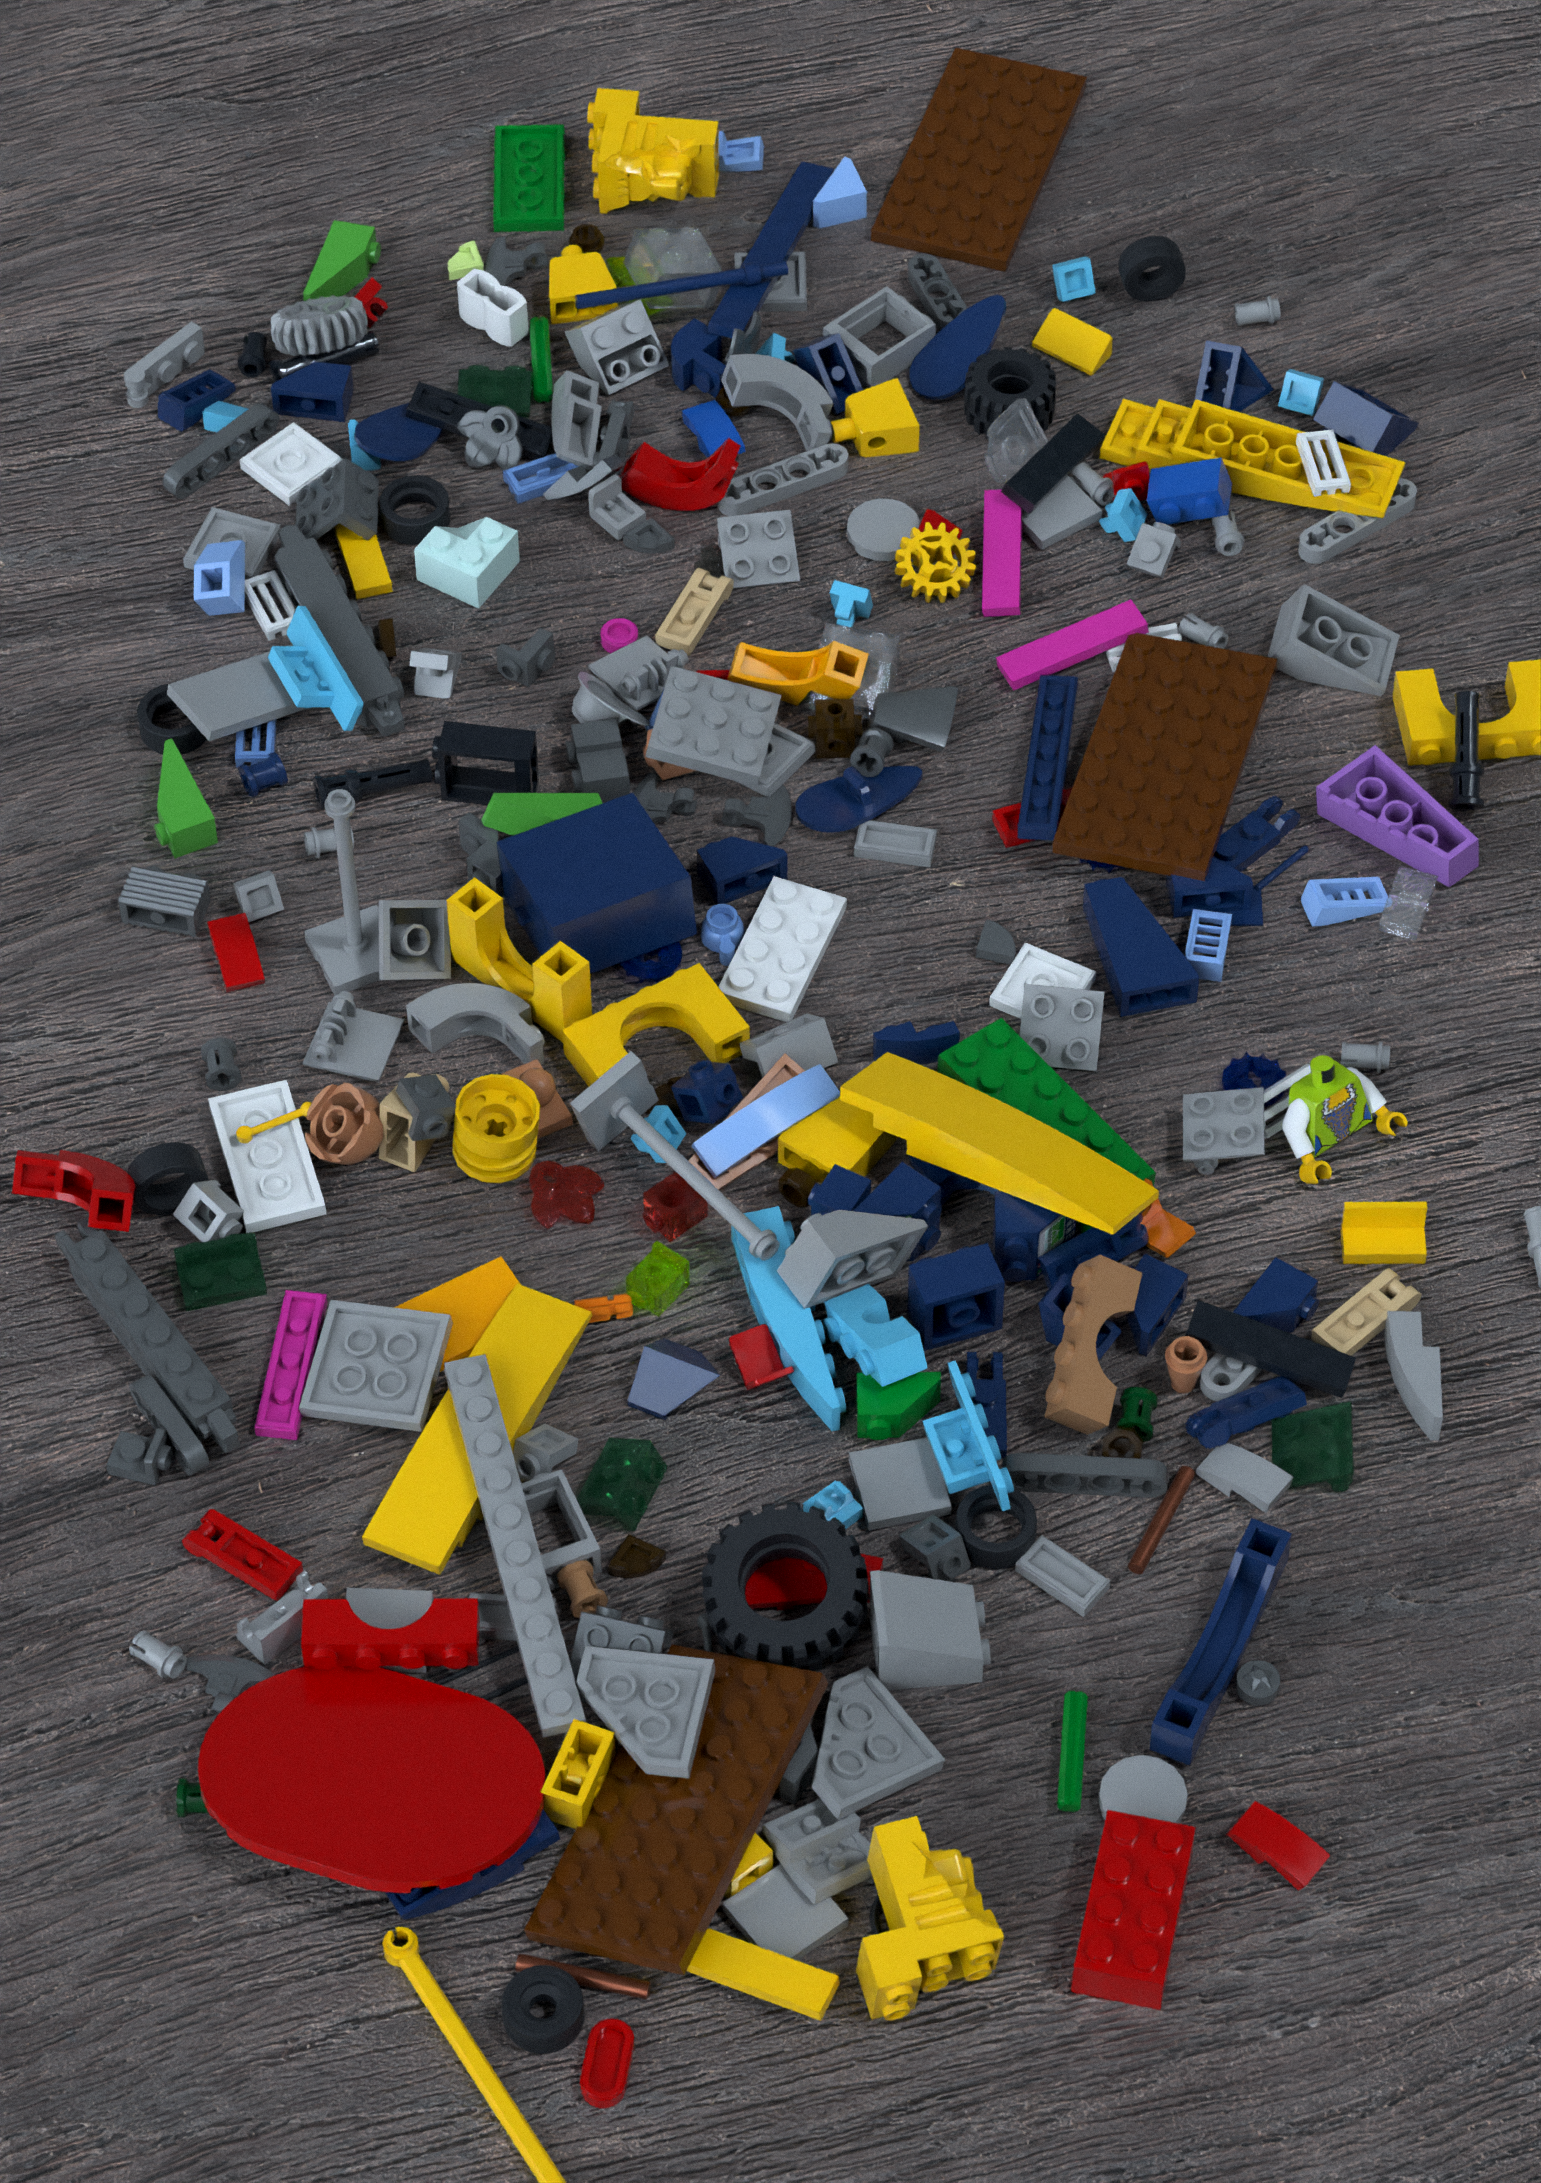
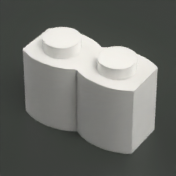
(492, 307)

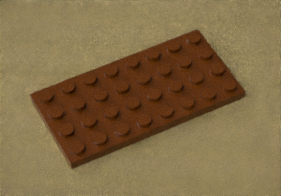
(979, 159)
(1165, 756)
(665, 1847)

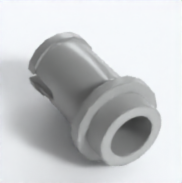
(1257, 311)
(1092, 483)
(1228, 539)
(1203, 632)
(321, 841)
(1365, 1056)
(166, 1659)

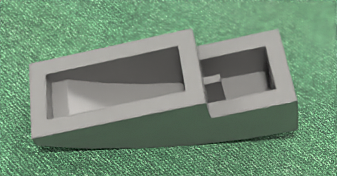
(575, 419)
(1415, 1370)

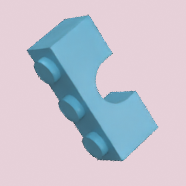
(865, 1332)

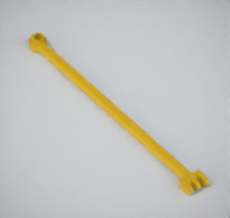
(470, 2054)

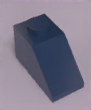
(831, 366)
(315, 392)
(739, 868)
(1222, 891)
(1281, 1297)
(1158, 1300)

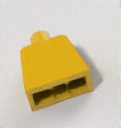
(573, 275)
(879, 421)

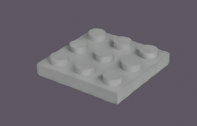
(713, 726)
(376, 1365)

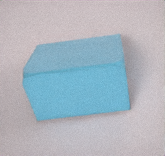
(220, 415)
(358, 455)

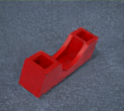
(441, 1637)

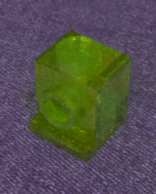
(658, 1279)

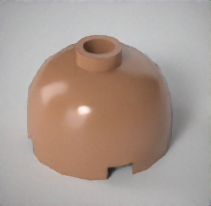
(344, 1124)

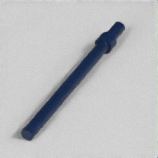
(749, 273)

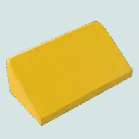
(1073, 342)

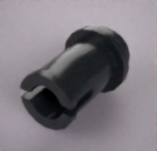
(252, 360)

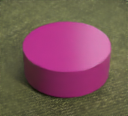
(618, 634)

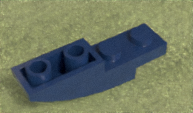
(432, 1899)

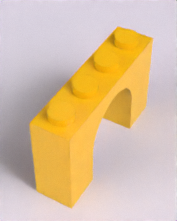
(1430, 728)
(553, 986)
(683, 1001)

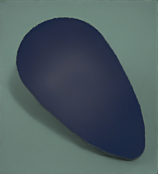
(943, 362)
(394, 435)
(855, 798)

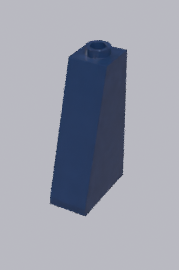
(1135, 951)

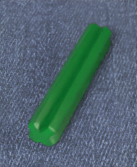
(541, 359)
(1072, 1751)

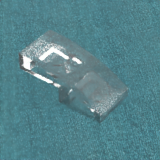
(1407, 903)

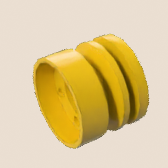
(495, 1128)

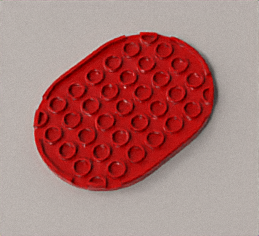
(372, 1777)

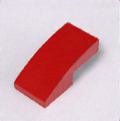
(236, 952)
(1279, 1842)

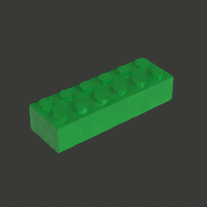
(1013, 1073)

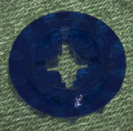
(668, 960)
(1237, 1072)

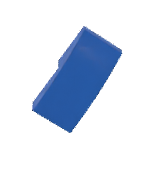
(711, 427)

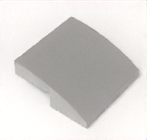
(820, 1850)

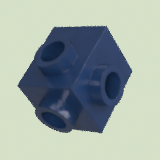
(707, 1092)

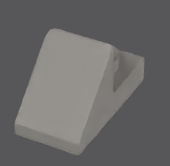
(435, 671)

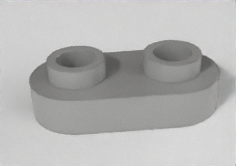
(1227, 1370)

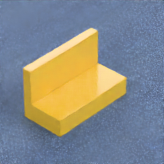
(1383, 1233)

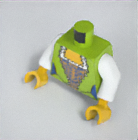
(1329, 1108)

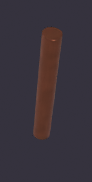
(1161, 1519)
(591, 1977)

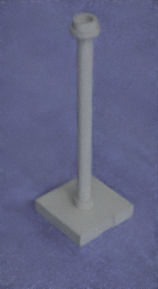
(350, 944)
(618, 1102)

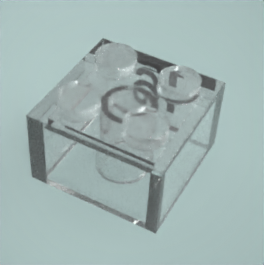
(668, 255)

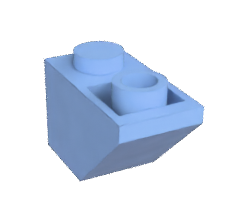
(221, 578)

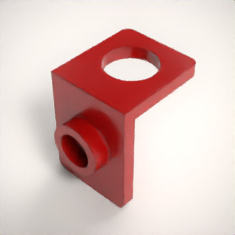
(1132, 477)
(757, 1357)

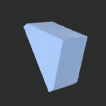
(841, 197)

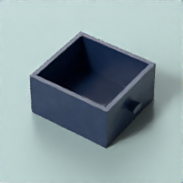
(598, 884)

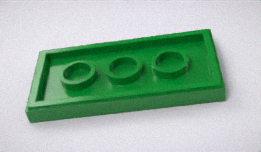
(529, 178)

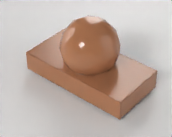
(553, 1111)

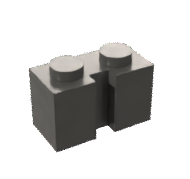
(598, 759)

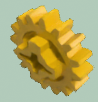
(943, 576)

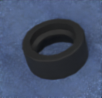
(413, 489)
(150, 706)
(159, 1162)
(991, 1554)

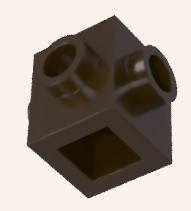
(834, 728)

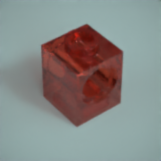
(687, 1204)

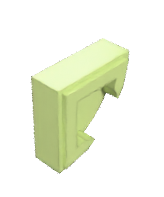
(465, 261)

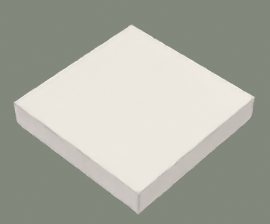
(289, 462)
(1037, 968)

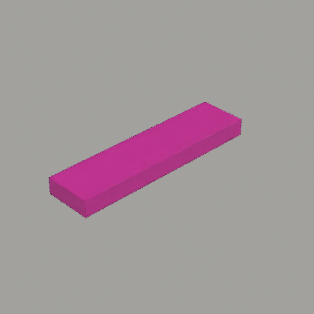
(1001, 555)
(1071, 644)
(290, 1364)

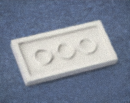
(782, 949)
(273, 1170)

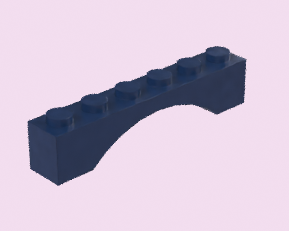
(1206, 1676)

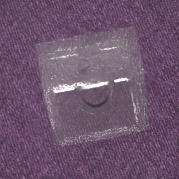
(880, 666)

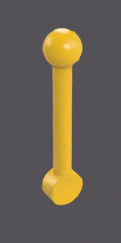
(245, 1133)

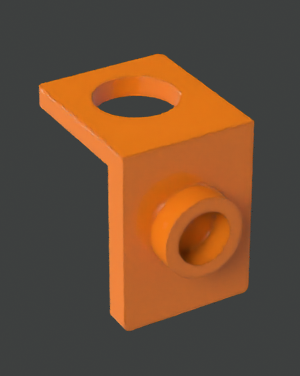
(1165, 1230)

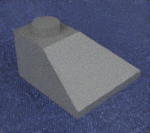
(414, 940)

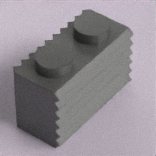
(164, 900)

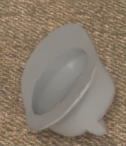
(599, 702)

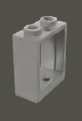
(869, 314)
(553, 1489)

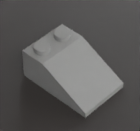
(1332, 644)
(847, 1252)

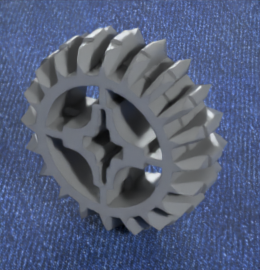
(319, 325)

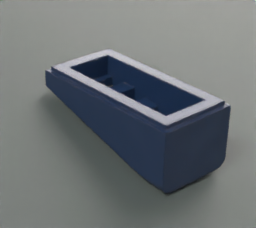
(185, 403)

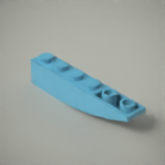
(790, 1325)

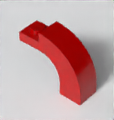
(676, 483)
(81, 1180)

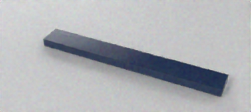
(772, 245)

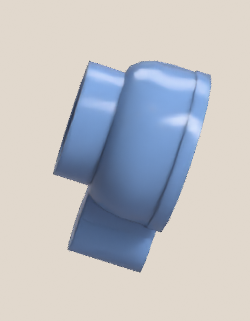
(722, 931)

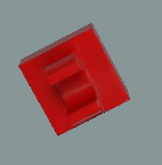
(369, 302)

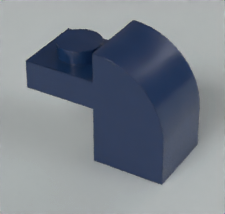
(697, 358)

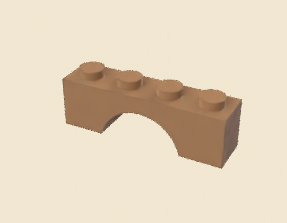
(1080, 1391)

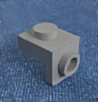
(613, 508)
(1153, 549)

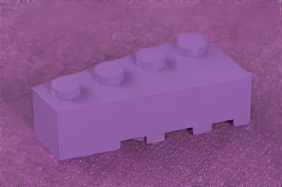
(1398, 816)

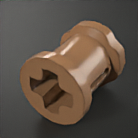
(581, 1587)

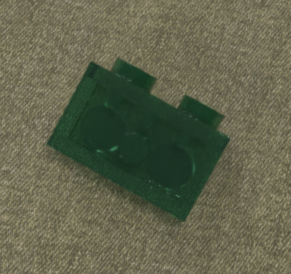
(498, 387)
(220, 1271)
(623, 1481)

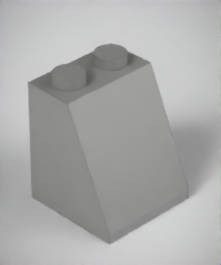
(925, 1631)

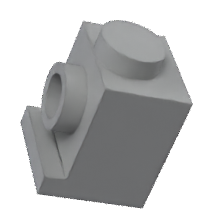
(209, 1212)

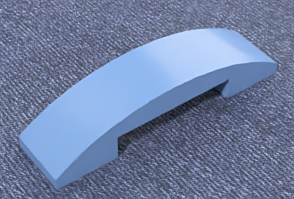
(765, 1120)

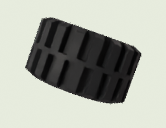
(1001, 379)

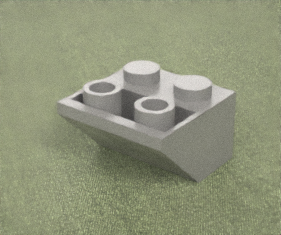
(618, 347)

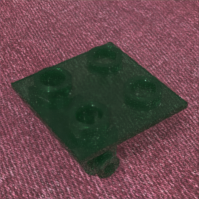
(1316, 1446)

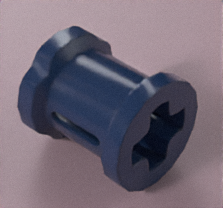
(263, 774)

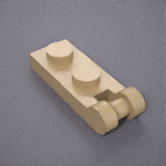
(693, 611)
(1365, 1313)

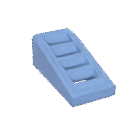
(1324, 910)
(1208, 967)

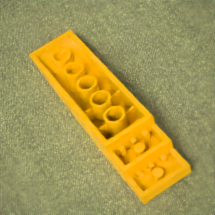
(1256, 454)
(995, 1144)
(434, 1492)

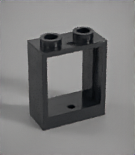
(489, 743)

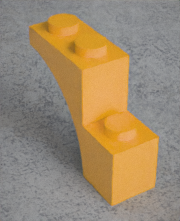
(828, 671)

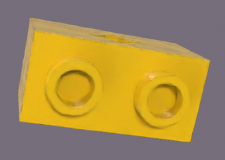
(578, 1773)

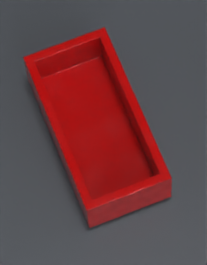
(1133, 1909)

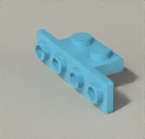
(313, 671)
(961, 1444)

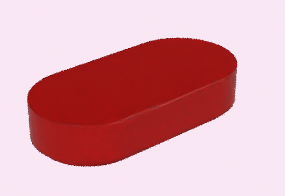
(607, 2063)

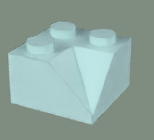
(467, 559)

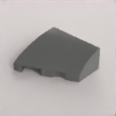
(916, 715)

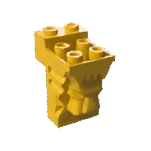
(648, 154)
(932, 1922)

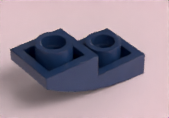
(915, 1046)

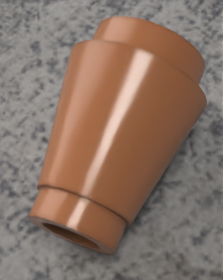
(1185, 1363)

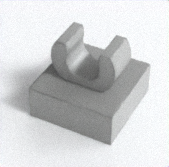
(258, 896)

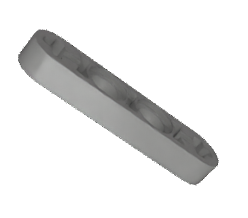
(822, 463)
(1362, 526)

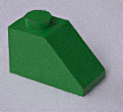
(895, 1407)

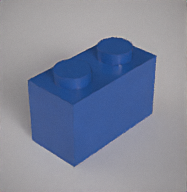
(1189, 491)

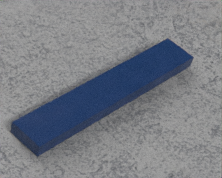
(1048, 757)

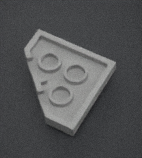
(649, 1703)
(868, 1746)

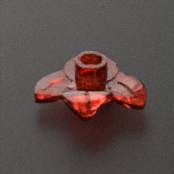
(567, 1197)

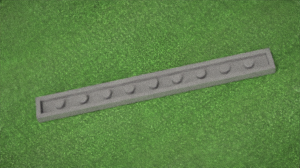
(514, 1545)

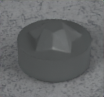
(1257, 1683)

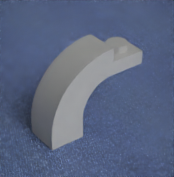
(784, 387)
(475, 1010)

